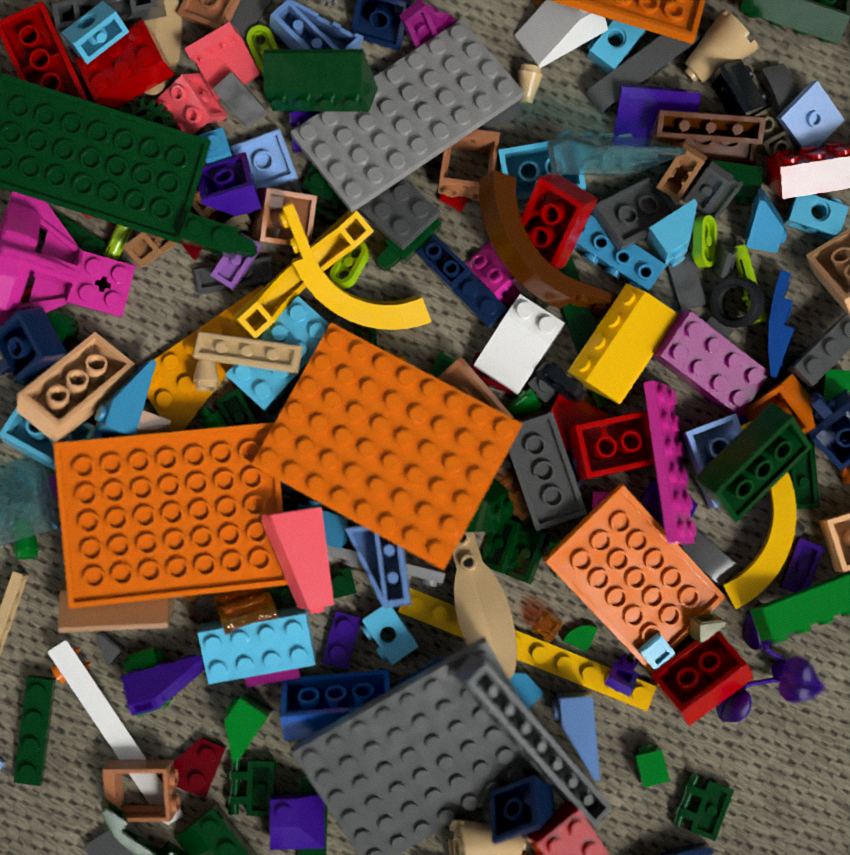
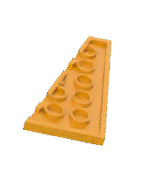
(172, 385)

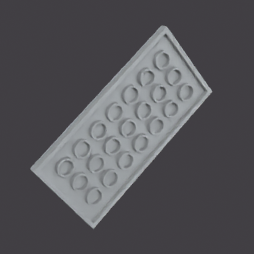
(417, 113)

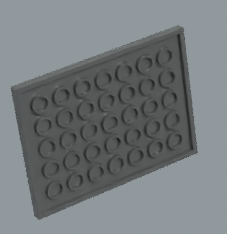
(412, 759)

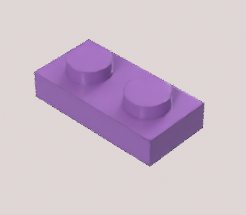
(231, 271)

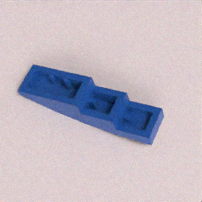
(779, 334)

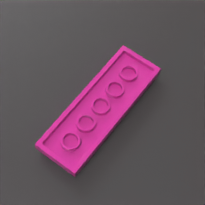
(669, 463)

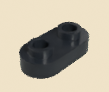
(554, 377)

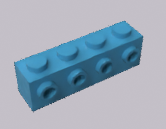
(630, 264)

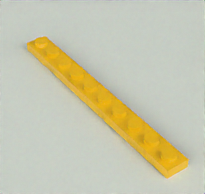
(534, 652)

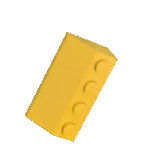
(623, 343)

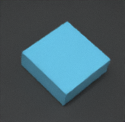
(656, 651)

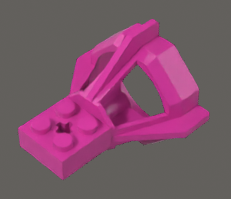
(60, 272)

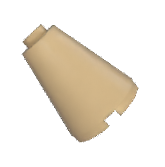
(721, 44)
(476, 839)

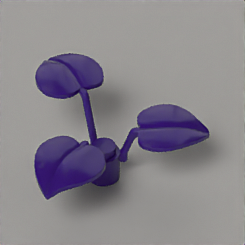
(795, 678)

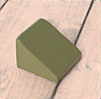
(705, 626)

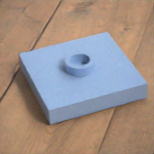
(810, 117)
(268, 159)

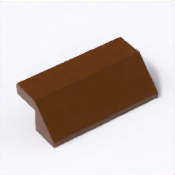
(713, 134)

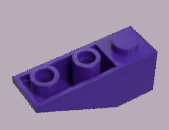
(155, 686)

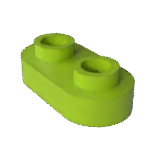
(256, 49)
(704, 241)
(350, 266)

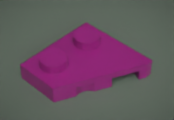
(424, 22)

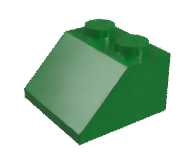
(243, 722)

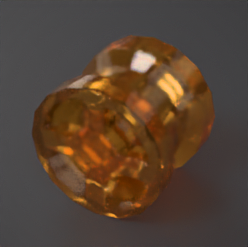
(547, 626)

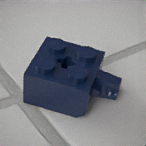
(29, 345)
(832, 427)

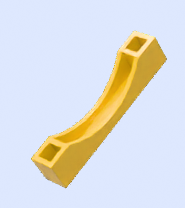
(287, 285)

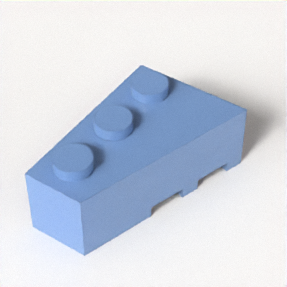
(305, 29)
(384, 565)

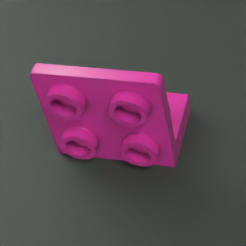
(493, 273)

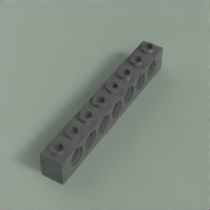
(531, 738)

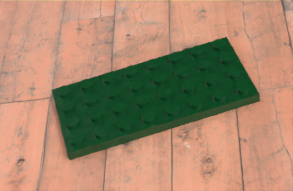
(97, 159)

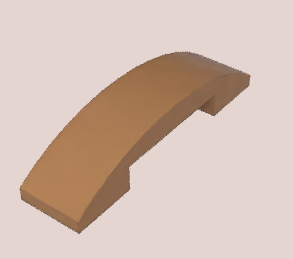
(147, 248)

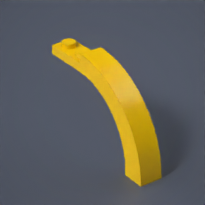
(370, 313)
(775, 549)

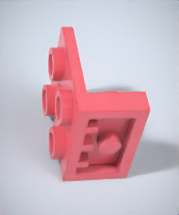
(222, 53)
(191, 103)

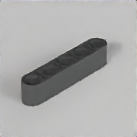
(638, 69)

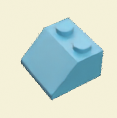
(672, 235)

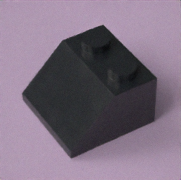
(737, 90)

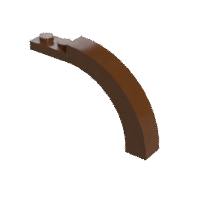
(522, 258)

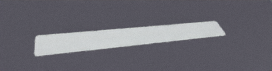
(107, 721)

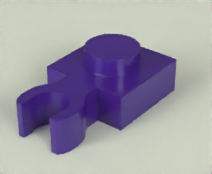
(622, 676)

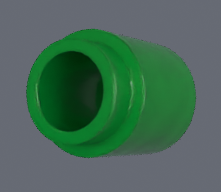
(144, 659)

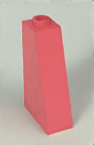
(303, 555)

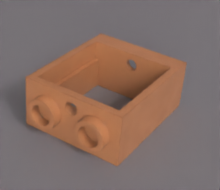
(477, 141)
(142, 813)

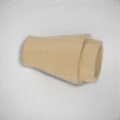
(529, 80)
(206, 376)

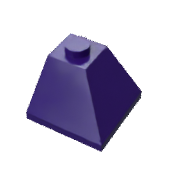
(229, 186)
(296, 821)

